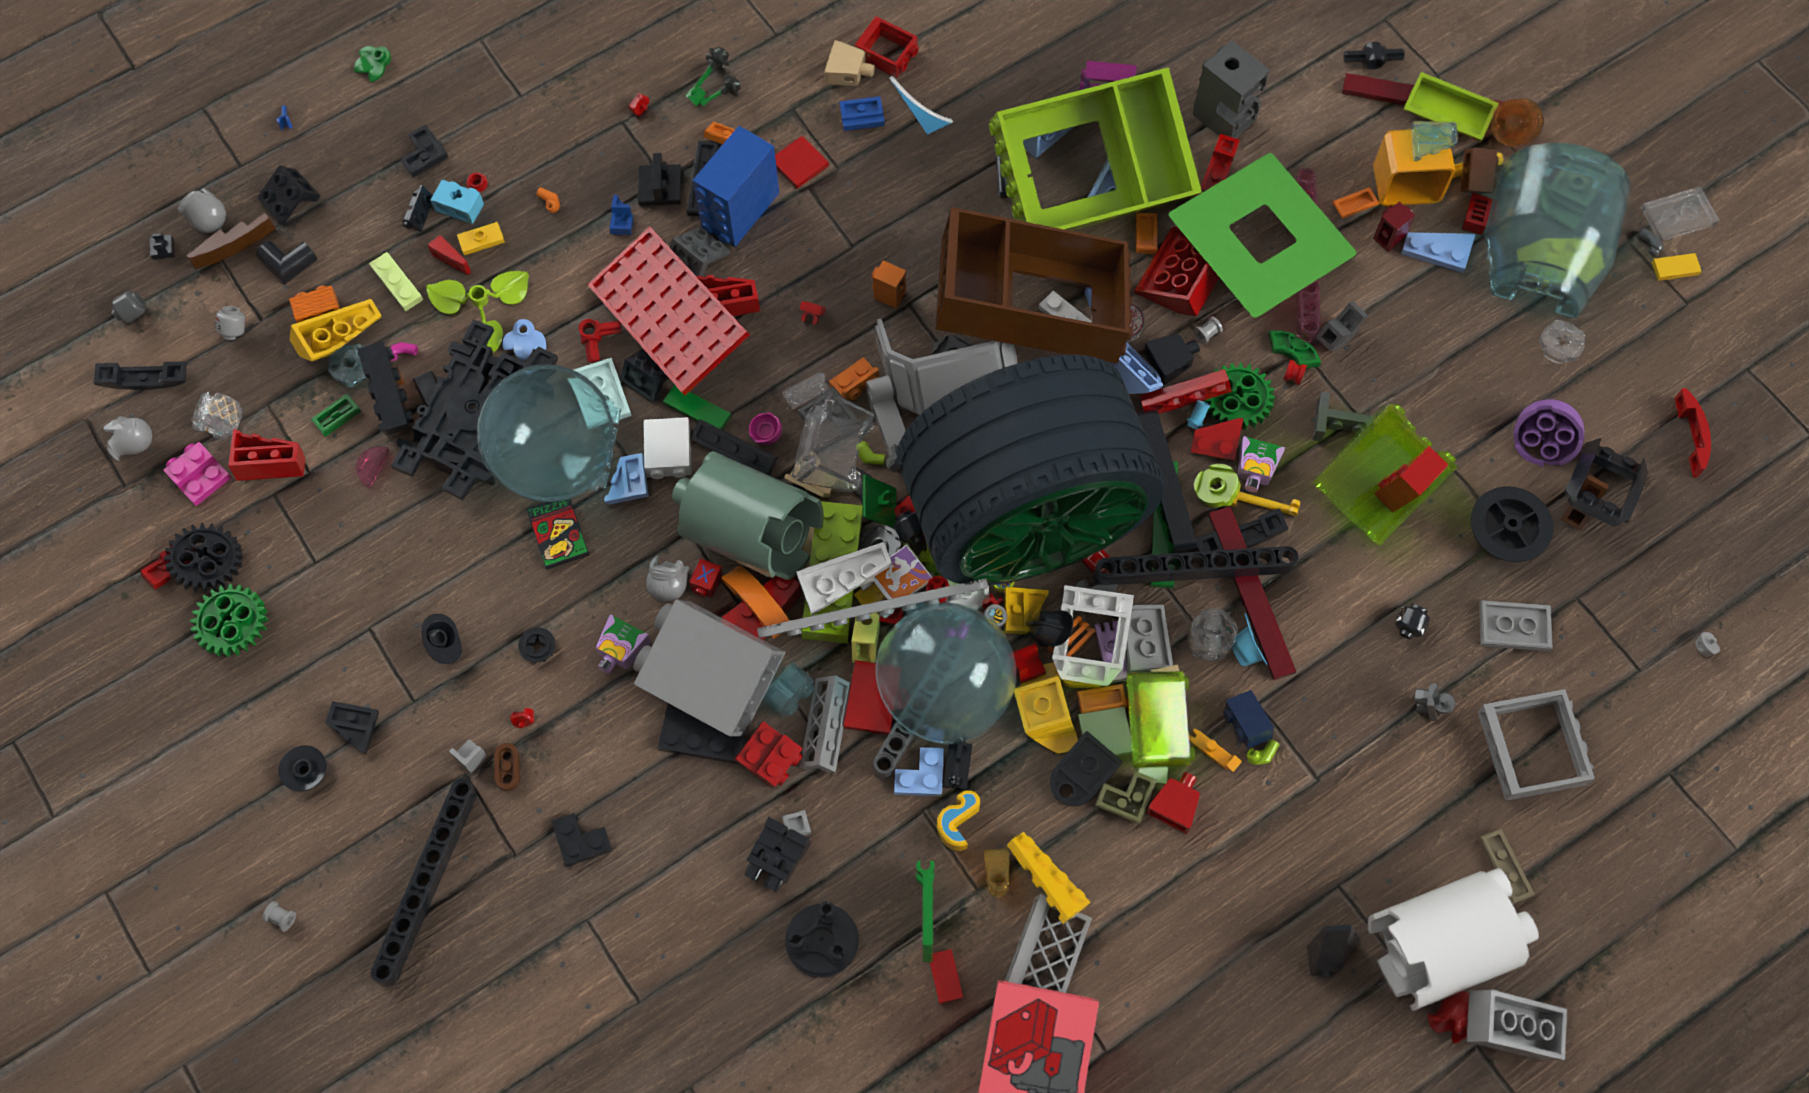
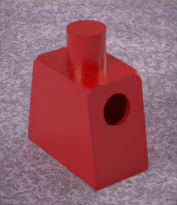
(1176, 803)

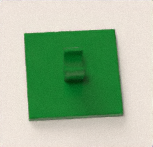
(879, 501)

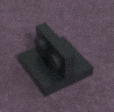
(659, 183)

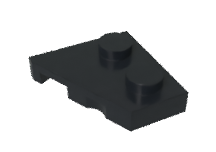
(353, 723)

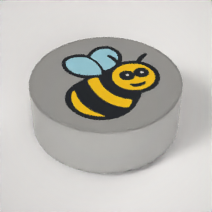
(997, 614)

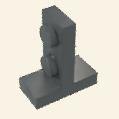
(1335, 418)

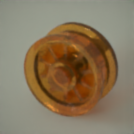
(1517, 122)

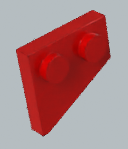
(1218, 440)

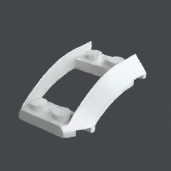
(1101, 603)

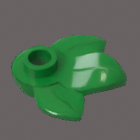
(372, 61)

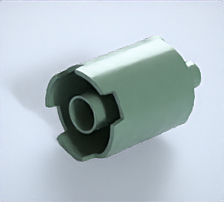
(747, 516)

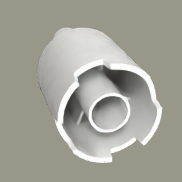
(1453, 938)

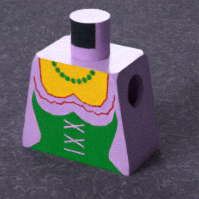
(1258, 462)
(620, 644)

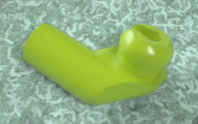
(868, 456)

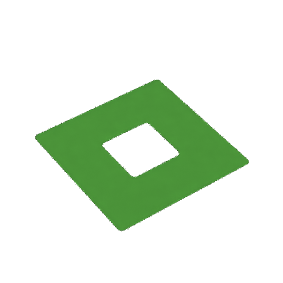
(1262, 285)

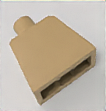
(846, 65)

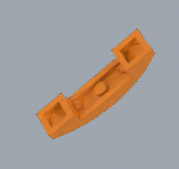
(755, 597)

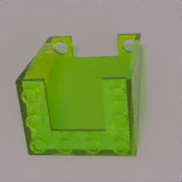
(1365, 460)

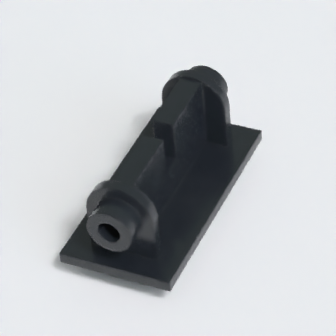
(420, 207)
(958, 765)

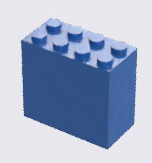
(736, 186)

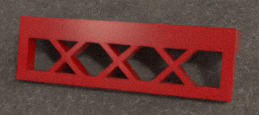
(1187, 392)

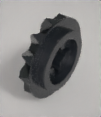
(530, 638)

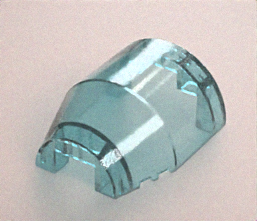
(1556, 223)

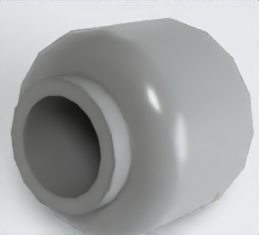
(230, 322)

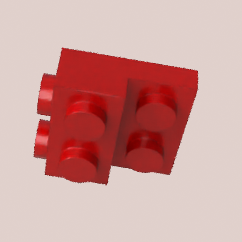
(769, 755)

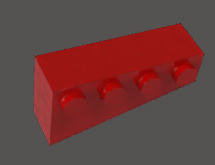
(782, 591)

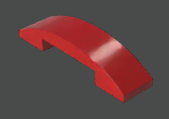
(1220, 162)
(1689, 407)

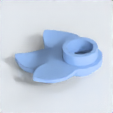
(523, 342)

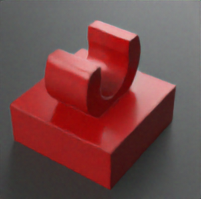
(812, 309)

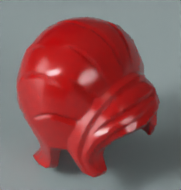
(1452, 1016)

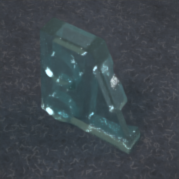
(1432, 137)

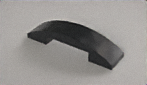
(140, 378)
(1254, 533)

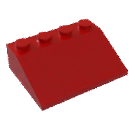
(1178, 276)

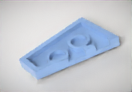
(1441, 249)

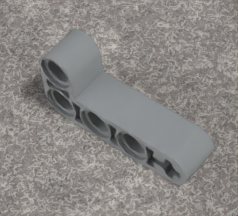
(885, 411)

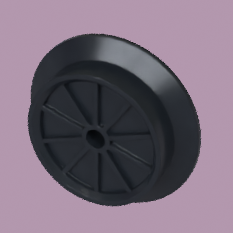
(1511, 524)

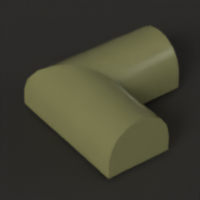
(1128, 804)

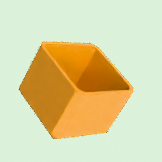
(1409, 180)

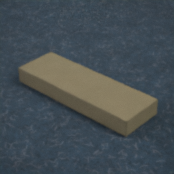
(1502, 856)

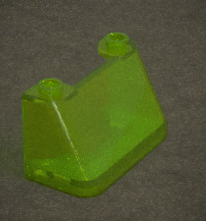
(1158, 719)

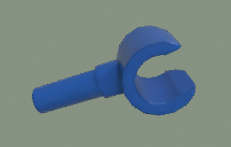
(283, 120)

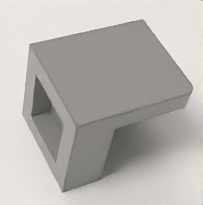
(469, 756)

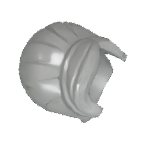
(203, 211)
(128, 436)
(666, 580)

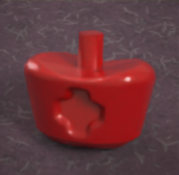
(639, 104)
(990, 600)
(523, 718)

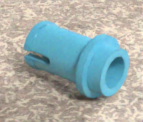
(1198, 415)

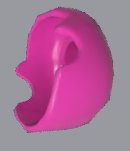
(765, 429)

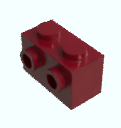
(1393, 226)

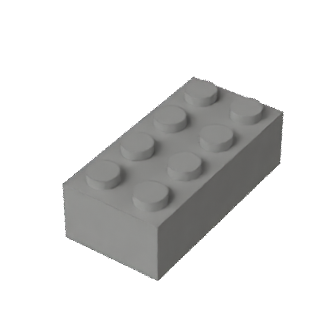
(1516, 1025)

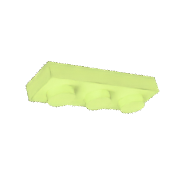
(396, 281)

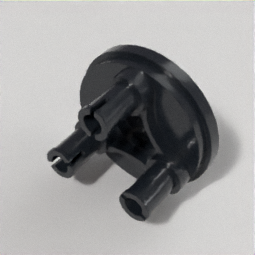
(821, 940)

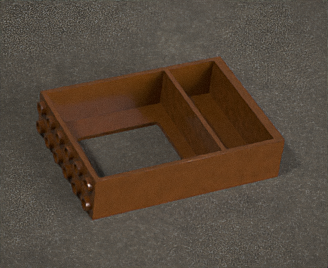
(977, 278)

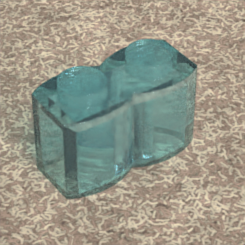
(788, 690)

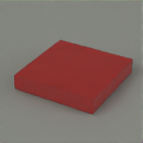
(800, 162)

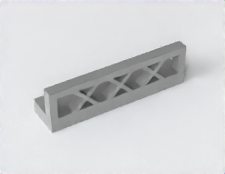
(829, 722)

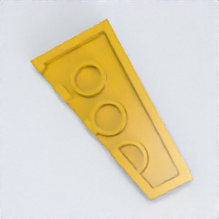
(1055, 883)

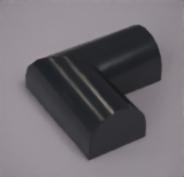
(285, 266)

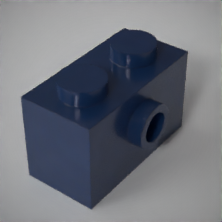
(1248, 719)

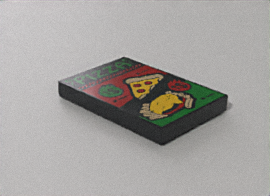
(557, 532)

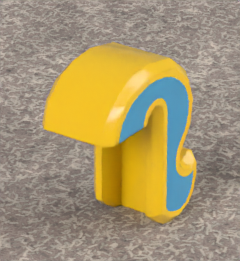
(955, 815)

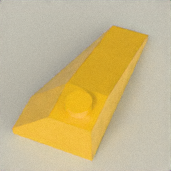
(331, 331)

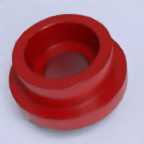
(477, 178)

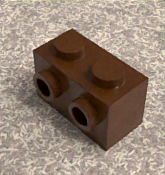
(1479, 170)

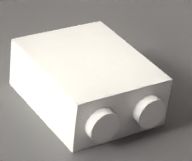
(667, 447)

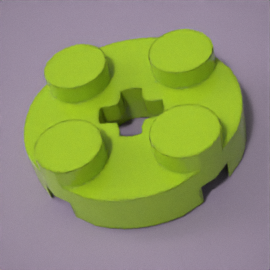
(1217, 497)

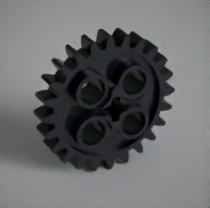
(203, 557)

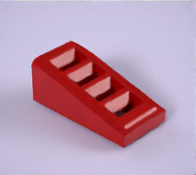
(1473, 225)
(446, 253)

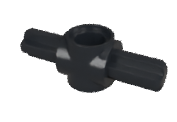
(1374, 55)

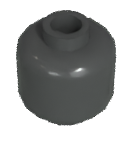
(128, 306)

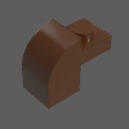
(1576, 517)

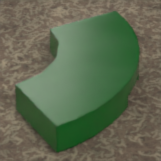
(1293, 347)

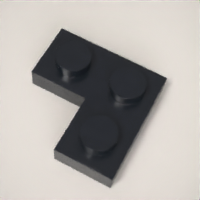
(428, 152)
(577, 846)

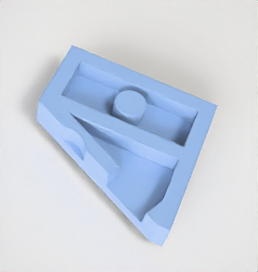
(628, 481)

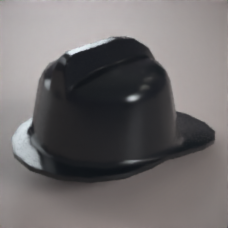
(1051, 627)
(441, 638)

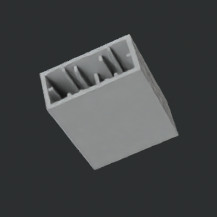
(707, 667)

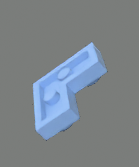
(926, 780)

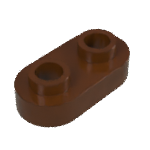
(507, 768)

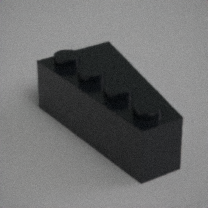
(385, 388)

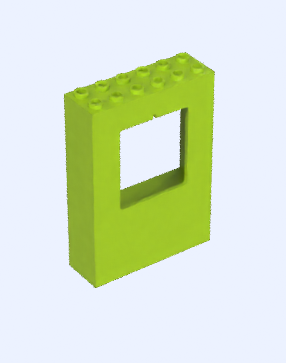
(1141, 140)

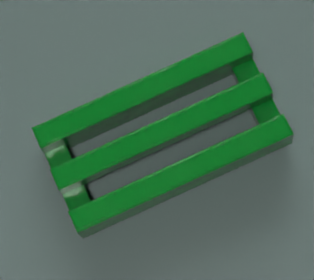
(337, 418)

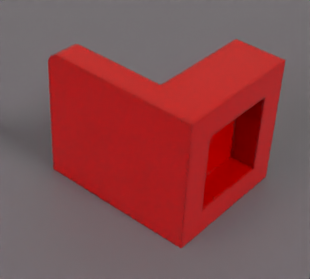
(1028, 664)

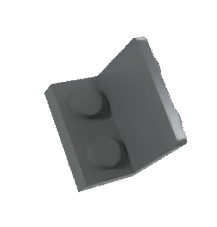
(698, 250)

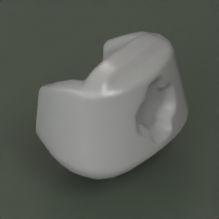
(1707, 644)

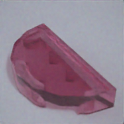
(370, 464)

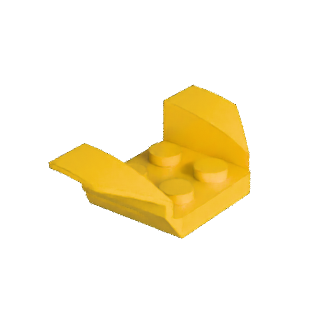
(1046, 711)

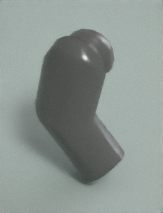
(1653, 240)

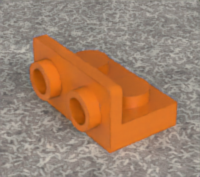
(853, 379)

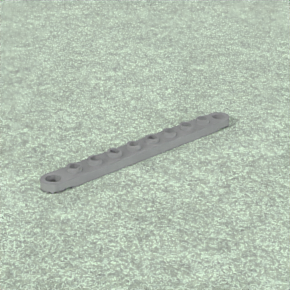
(863, 612)

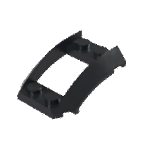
(1623, 466)

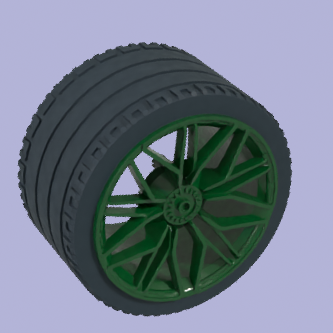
(1029, 469)

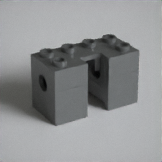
(1227, 90)

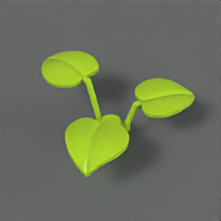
(509, 286)

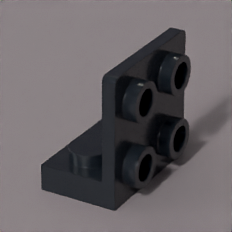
(285, 192)
(643, 375)

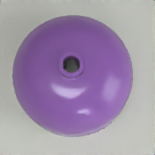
(1556, 425)

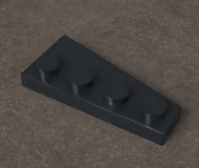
(694, 738)

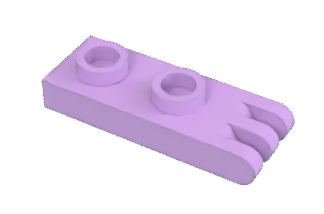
(1106, 646)

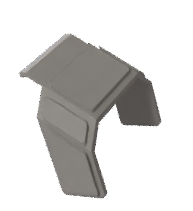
(929, 378)

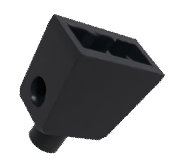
(1170, 356)

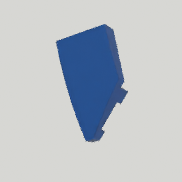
(621, 217)

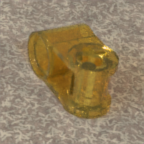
(997, 869)

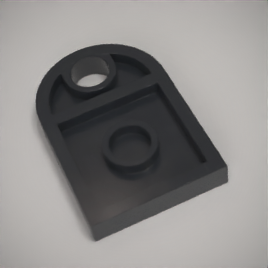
(1084, 769)

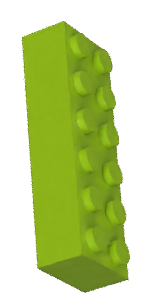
(835, 539)

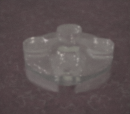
(1568, 332)

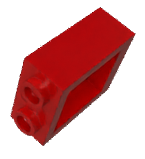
(878, 28)

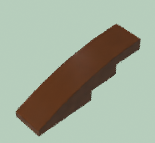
(224, 245)

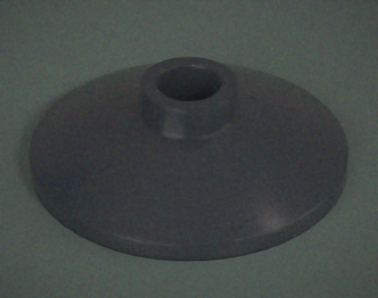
(295, 761)

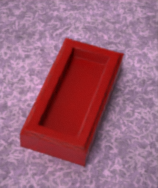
(945, 977)

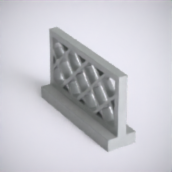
(1030, 938)

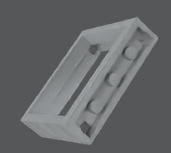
(1500, 756)

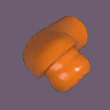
(551, 199)

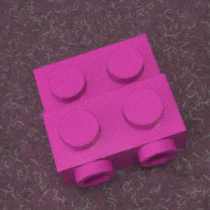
(196, 473)

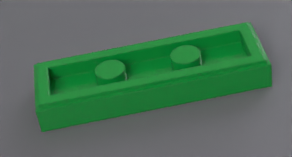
(696, 408)

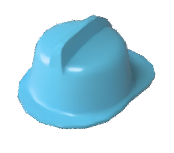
(1246, 647)

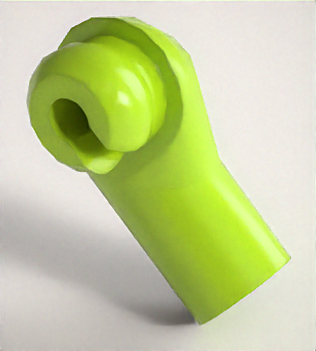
(1263, 756)

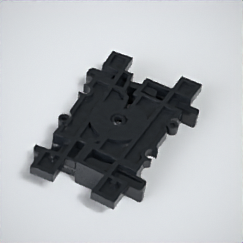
(447, 426)

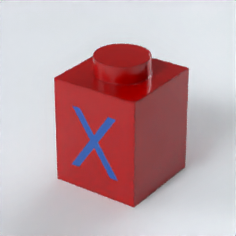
(705, 578)

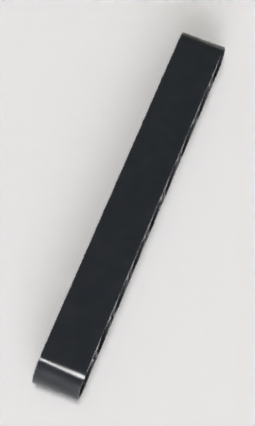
(1203, 559)
(424, 893)

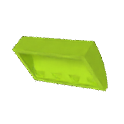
(1445, 102)

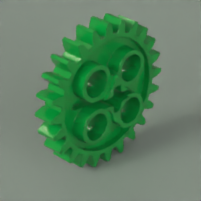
(1242, 396)
(246, 629)

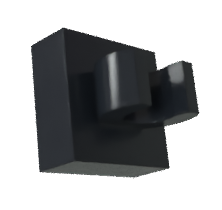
(161, 246)

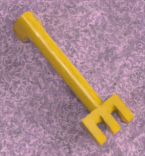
(1291, 509)

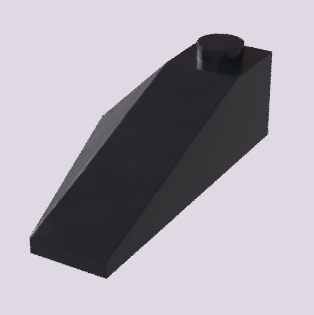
(1331, 950)

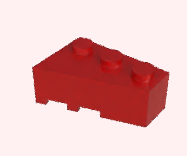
(735, 294)
(264, 458)
(1410, 479)

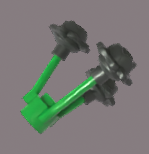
(716, 61)

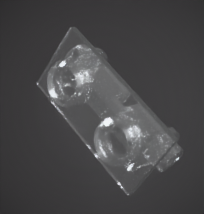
(806, 390)

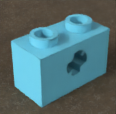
(457, 201)

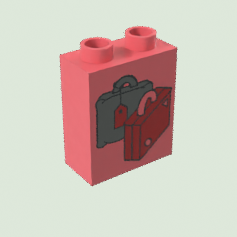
(1038, 1041)

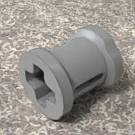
(1207, 330)
(279, 916)

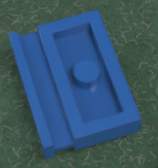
(862, 113)

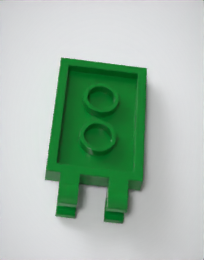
(925, 879)

